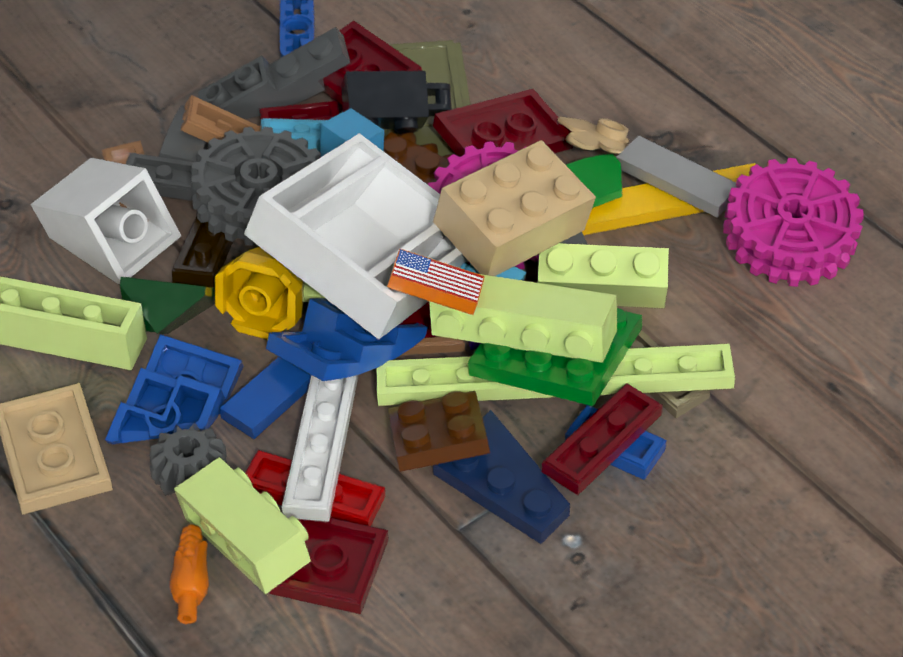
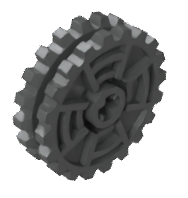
(238, 171)

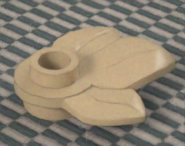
(606, 135)

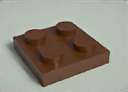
(438, 430)

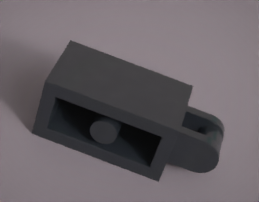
(394, 98)

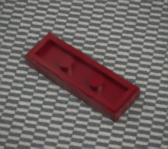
(601, 439)

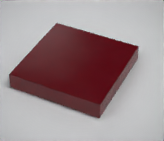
(340, 567)

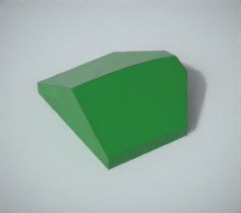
(600, 175)

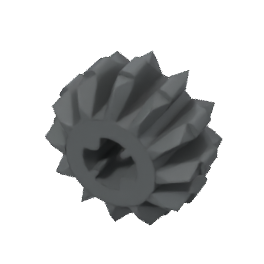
(183, 455)

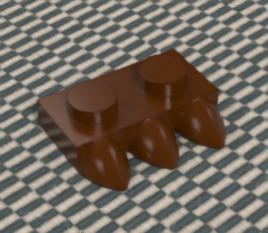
(417, 159)

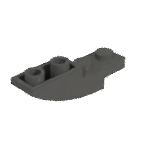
(281, 82)

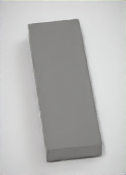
(676, 175)

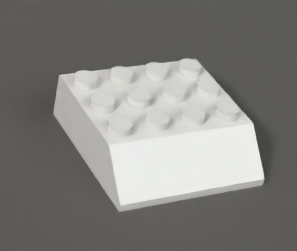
(344, 226)

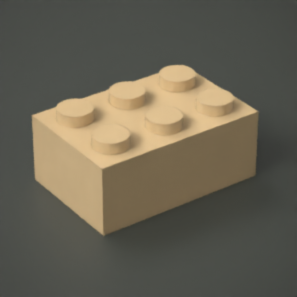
(513, 209)

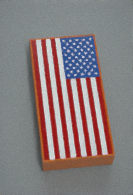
(436, 281)

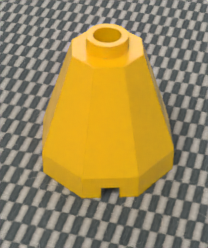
(259, 294)

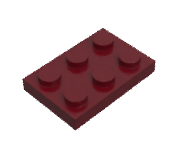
(366, 54)
(513, 118)

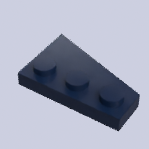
(508, 484)

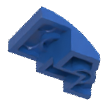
(337, 346)
(177, 388)

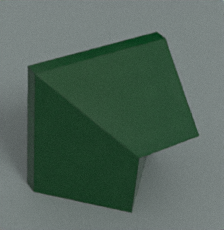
(166, 303)

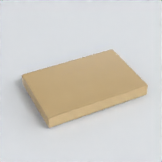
(52, 449)

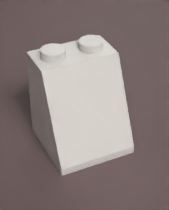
(90, 223)

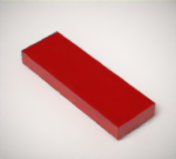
(353, 499)

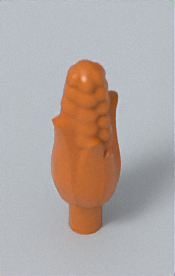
(190, 573)

